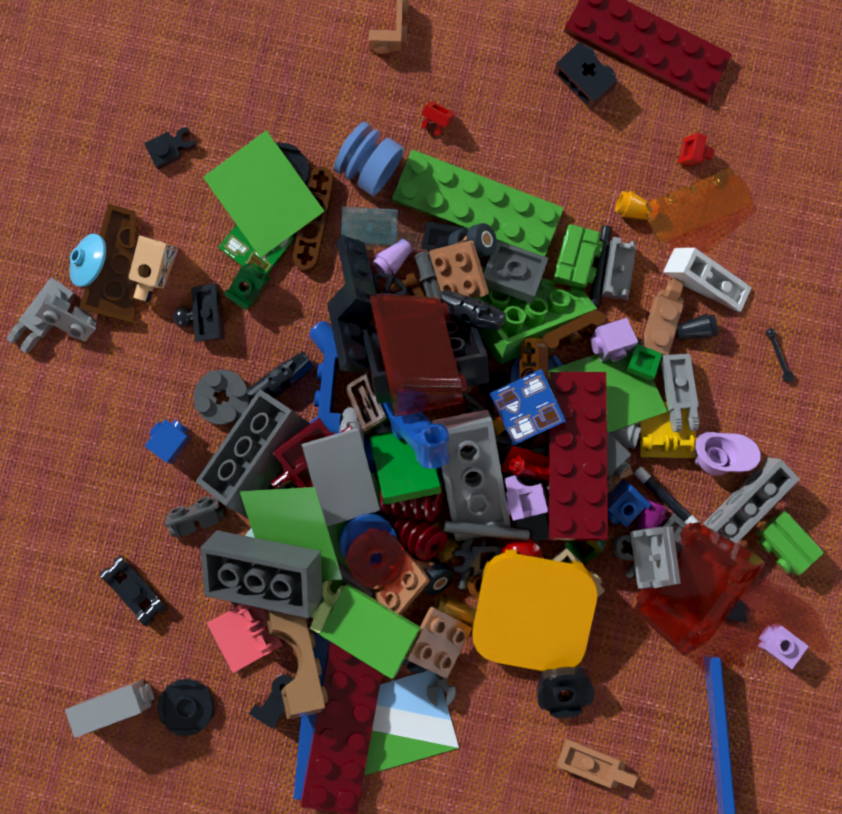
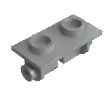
(77, 324)

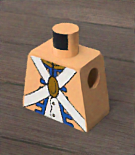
(153, 255)

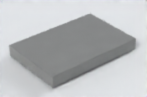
(341, 476)

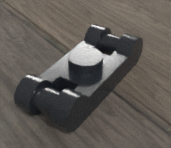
(133, 590)

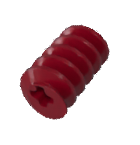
(424, 506)
(418, 535)

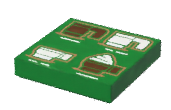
(241, 251)

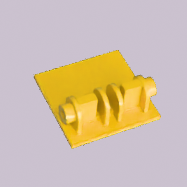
(661, 442)

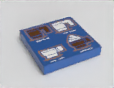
(527, 407)

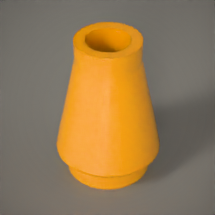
(631, 206)

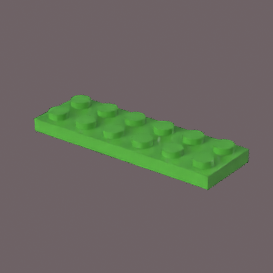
(472, 199)

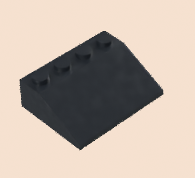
(466, 346)

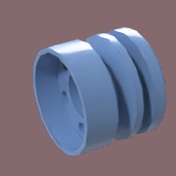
(364, 156)

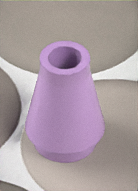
(392, 258)

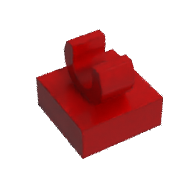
(438, 114)
(694, 150)

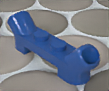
(323, 338)
(425, 438)

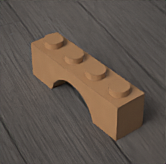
(304, 693)

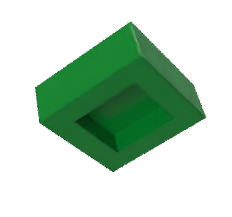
(644, 362)

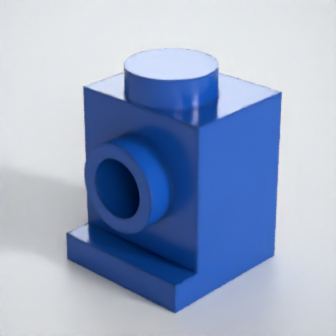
(625, 504)

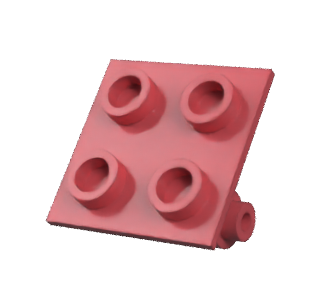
(243, 635)

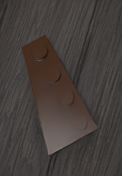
(112, 290)

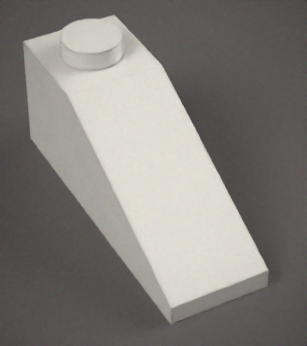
(707, 277)

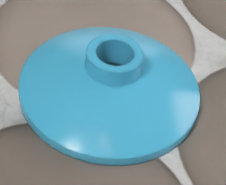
(87, 260)

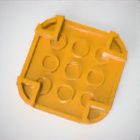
(534, 612)

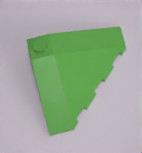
(531, 320)

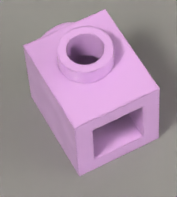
(613, 340)
(782, 645)

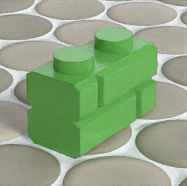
(577, 257)
(788, 542)

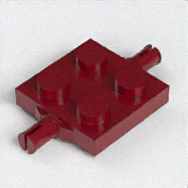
(293, 458)

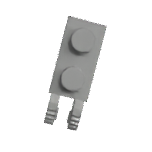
(34, 323)
(680, 390)

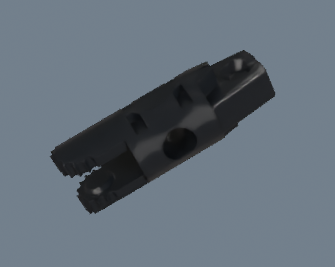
(473, 310)
(282, 376)

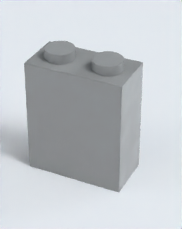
(109, 707)

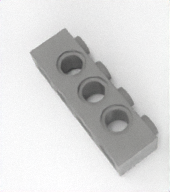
(752, 499)

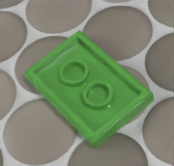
(370, 631)

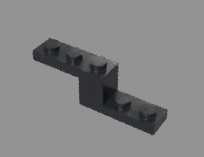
(352, 306)

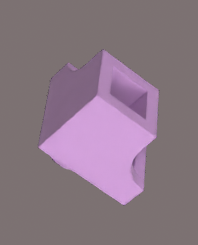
(524, 499)

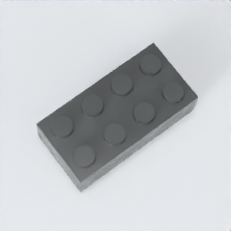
(246, 455)
(262, 573)

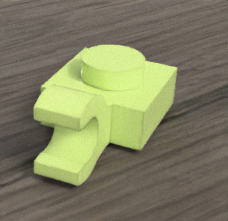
(324, 609)

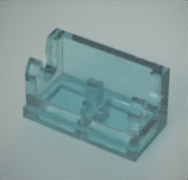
(370, 225)

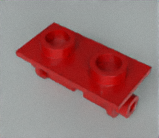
(527, 464)

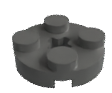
(214, 383)

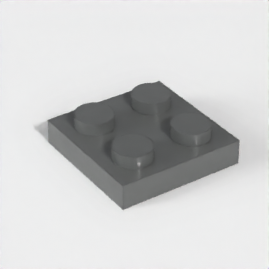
(515, 271)

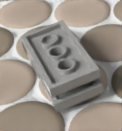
(477, 496)

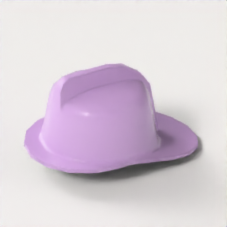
(726, 453)

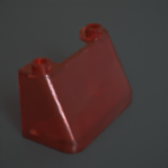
(417, 352)
(712, 581)

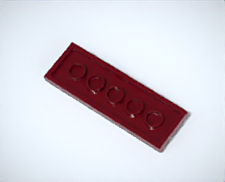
(650, 45)
(579, 458)
(341, 734)

